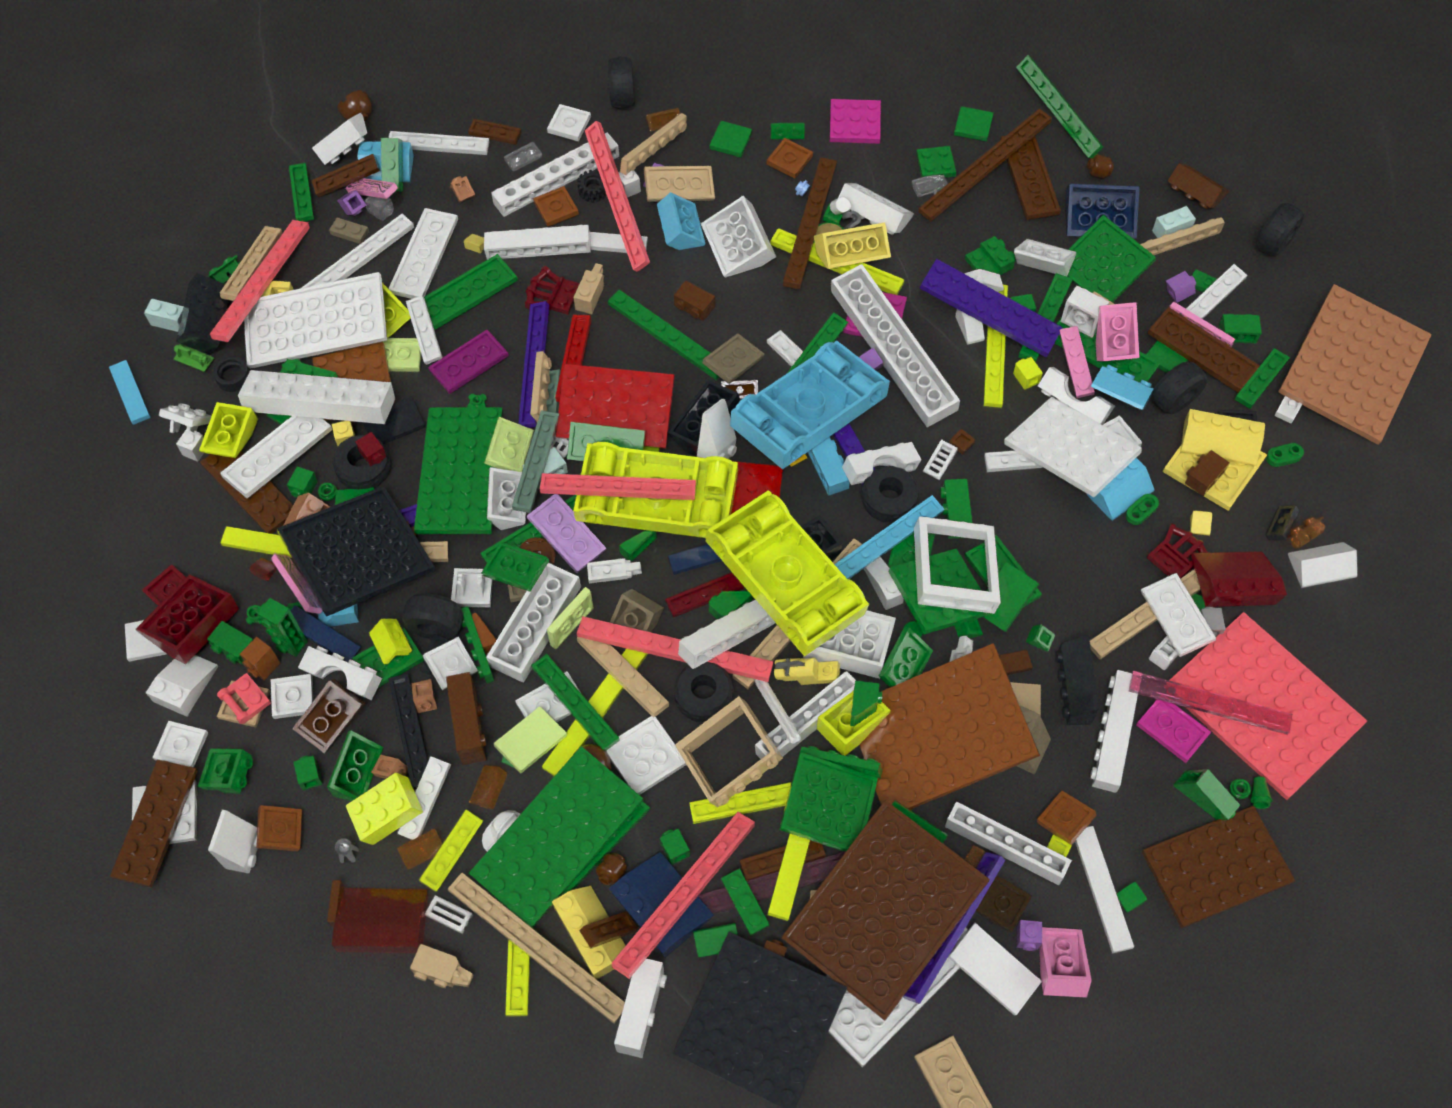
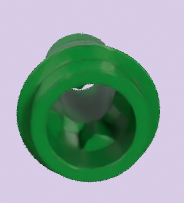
(1260, 793)

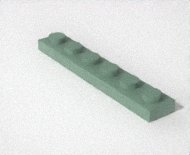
(535, 461)

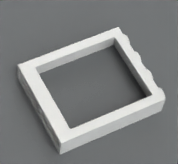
(951, 596)

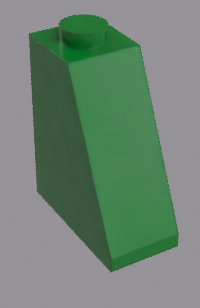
(1207, 793)

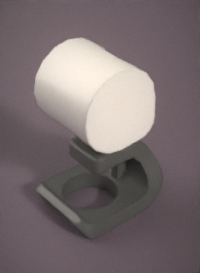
(842, 206)

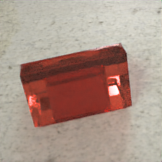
(263, 569)

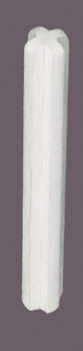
(778, 711)

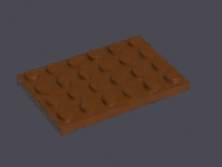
(1217, 867)

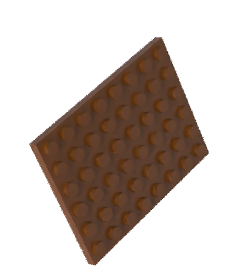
(885, 909)

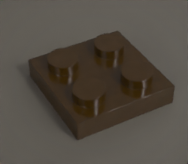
(1003, 904)

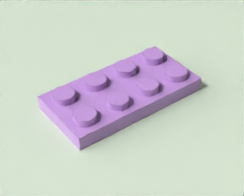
(565, 534)

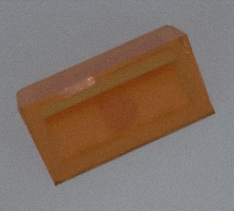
(660, 119)
(488, 787)
(420, 849)

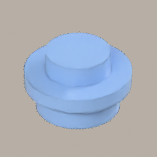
(802, 188)

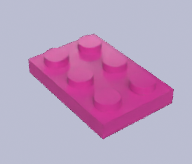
(1173, 729)

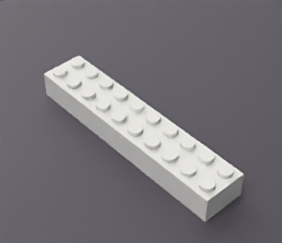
(895, 345)

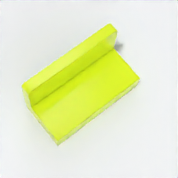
(389, 640)

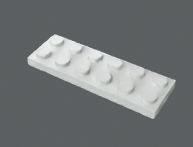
(423, 254)
(274, 453)

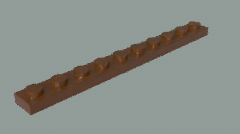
(984, 165)
(809, 223)

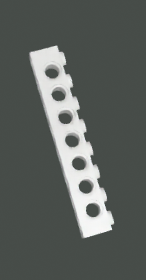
(548, 178)

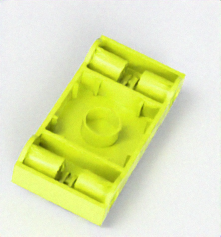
(713, 494)
(787, 572)

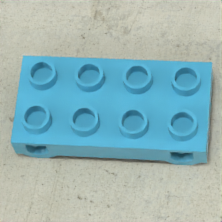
(809, 404)

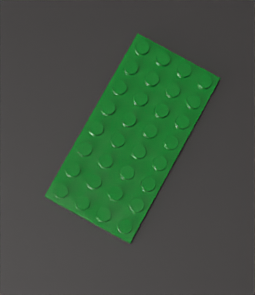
(454, 471)
(556, 837)

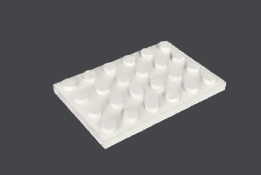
(1073, 446)

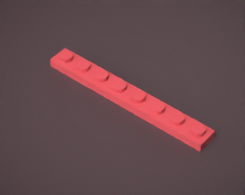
(618, 486)

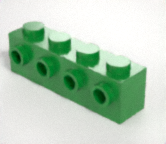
(282, 627)

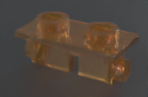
(1311, 526)

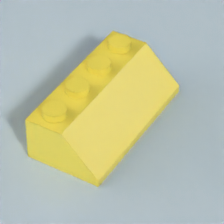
(853, 245)
(1227, 436)
(579, 909)

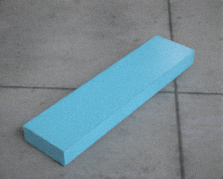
(129, 392)

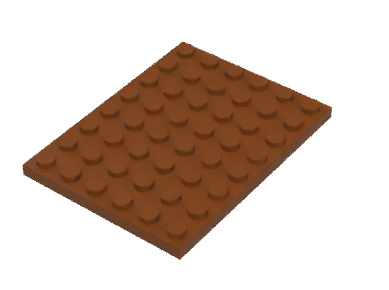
(948, 730)

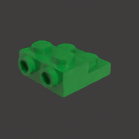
(991, 257)
(226, 770)

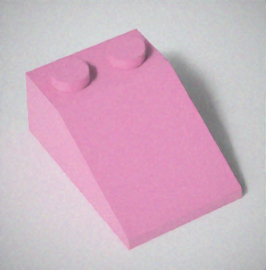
(1117, 332)
(1064, 963)

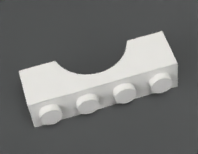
(1056, 384)
(860, 466)
(321, 664)

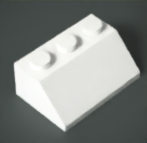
(341, 139)

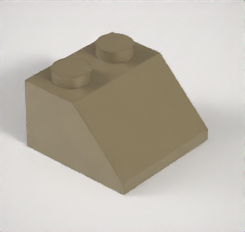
(636, 611)

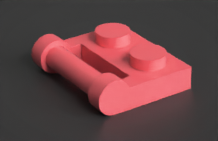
(250, 695)

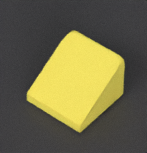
(474, 243)
(1200, 522)

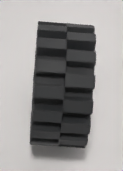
(591, 193)

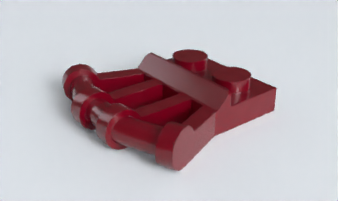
(563, 291)
(1168, 557)

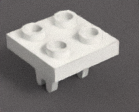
(184, 415)
(471, 588)

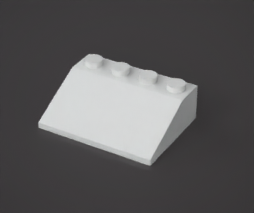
(738, 238)
(860, 645)

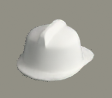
(498, 827)

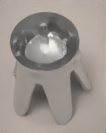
(344, 848)

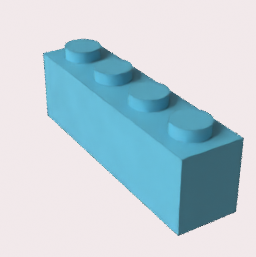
(829, 466)

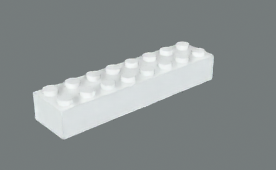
(317, 396)

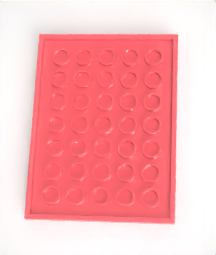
(1259, 670)

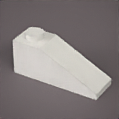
(883, 584)

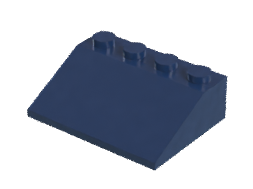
(1089, 203)
(646, 888)

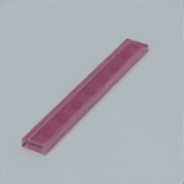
(1210, 702)
(764, 886)

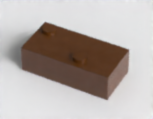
(466, 718)

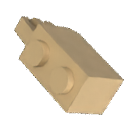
(589, 290)
(439, 967)

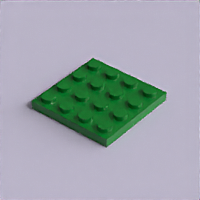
(1107, 260)
(945, 570)
(827, 802)

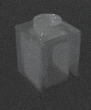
(379, 207)

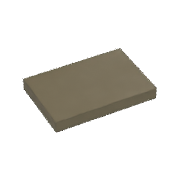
(733, 358)

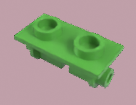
(192, 357)

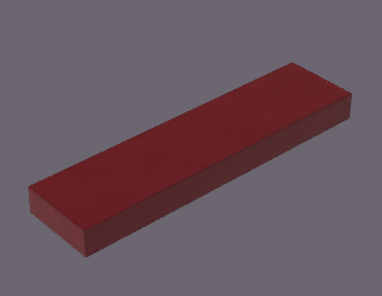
(702, 594)

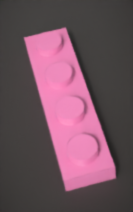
(1076, 362)

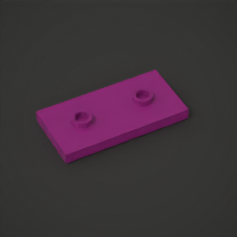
(468, 361)

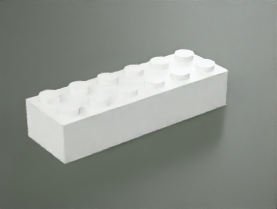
(526, 630)

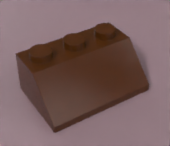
(1197, 186)

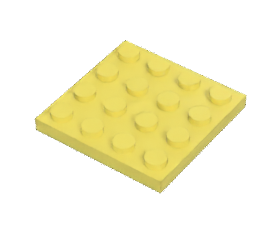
(1228, 486)

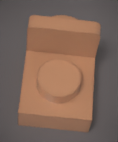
(462, 188)
(424, 696)
(388, 766)

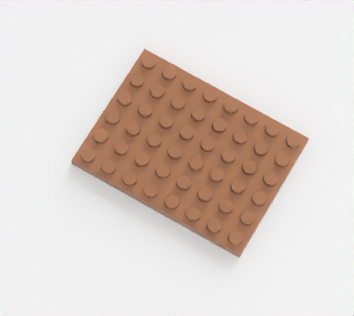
(1355, 364)

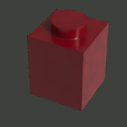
(371, 449)

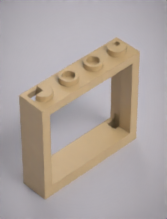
(711, 728)

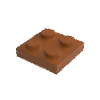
(789, 158)
(555, 206)
(1066, 817)
(279, 828)

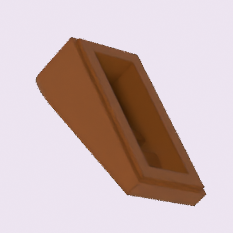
(486, 637)

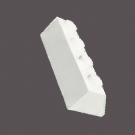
(876, 207)

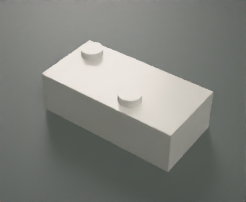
(639, 1008)

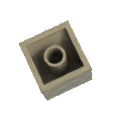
(1040, 737)

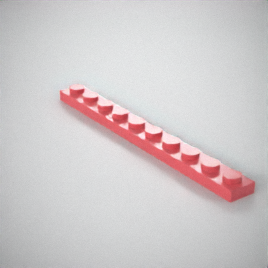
(617, 196)
(259, 281)
(668, 647)
(682, 895)

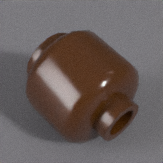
(1100, 166)
(611, 868)

